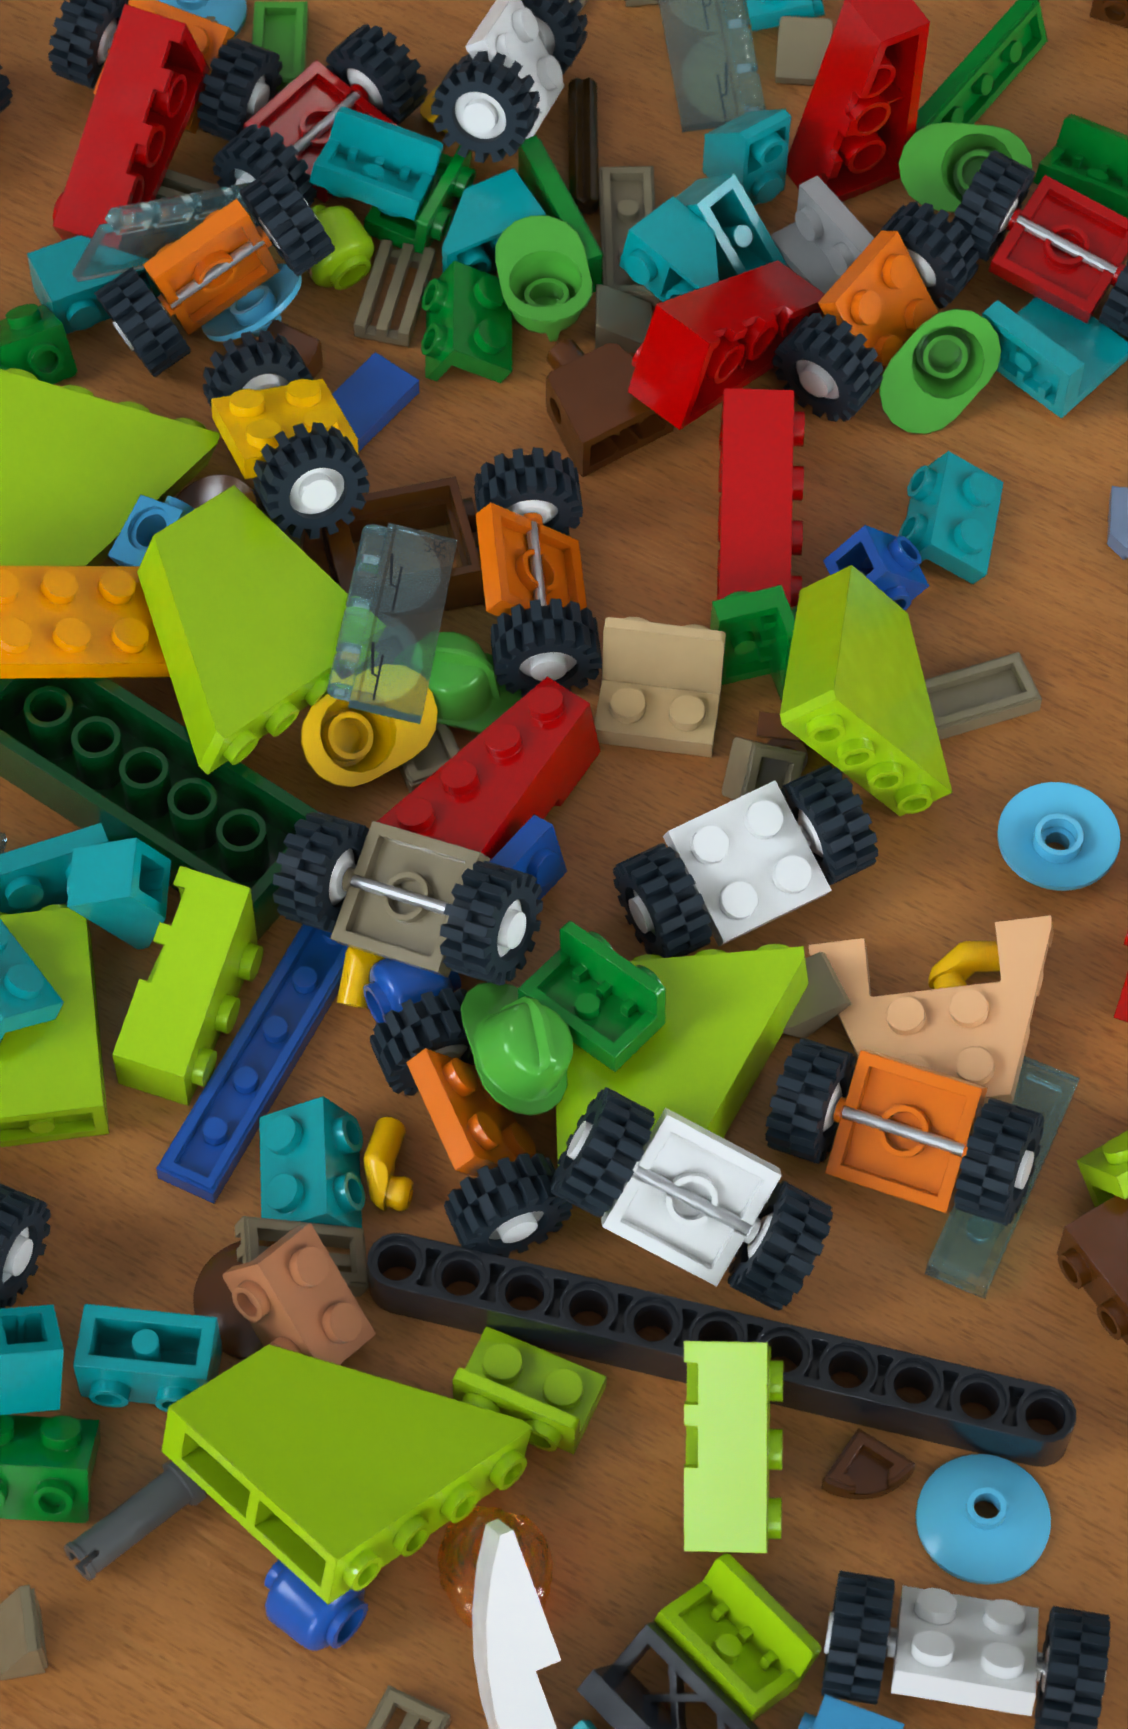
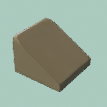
(801, 48)
(620, 318)
(757, 764)
(820, 1001)
(21, 1635)

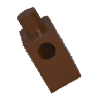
(592, 405)

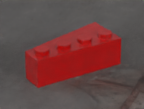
(863, 98)
(717, 340)
(505, 773)

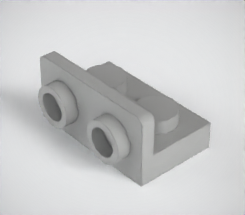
(822, 238)

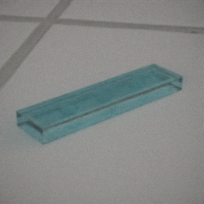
(973, 1246)

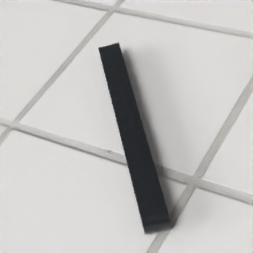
(814, 1352)

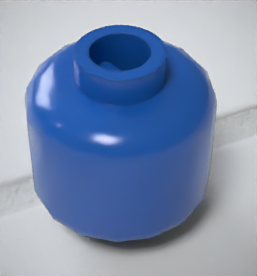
(397, 982)
(306, 1616)

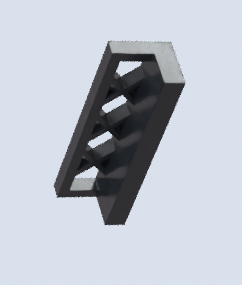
(630, 1705)

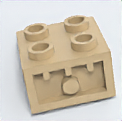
(660, 686)

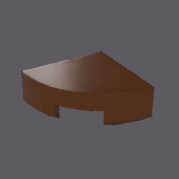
(867, 1469)

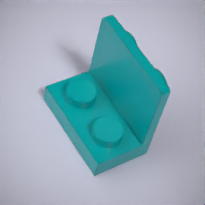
(1054, 353)

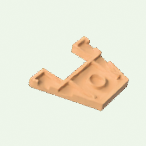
(958, 1030)

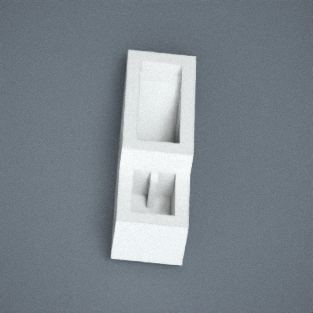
(509, 1635)

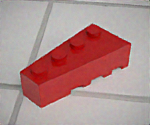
(133, 120)
(758, 492)

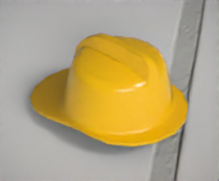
(358, 745)

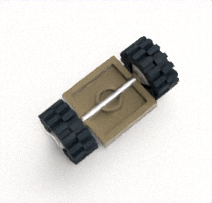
(408, 897)

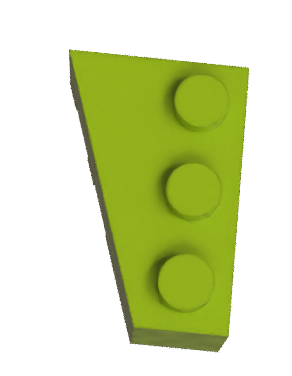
(191, 989)
(731, 1447)

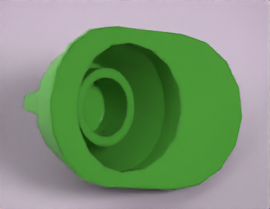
(945, 156)
(543, 274)
(939, 370)
(466, 684)
(517, 1047)

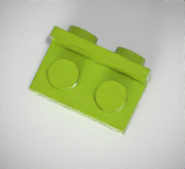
(533, 1386)

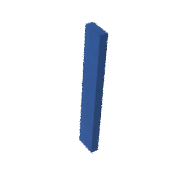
(255, 1066)

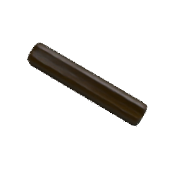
(583, 144)

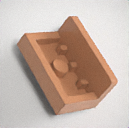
(299, 1299)

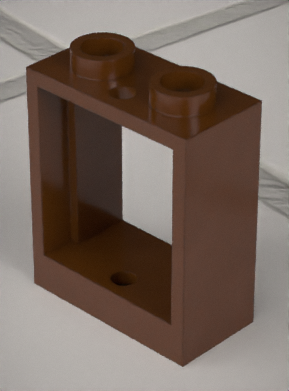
(417, 508)

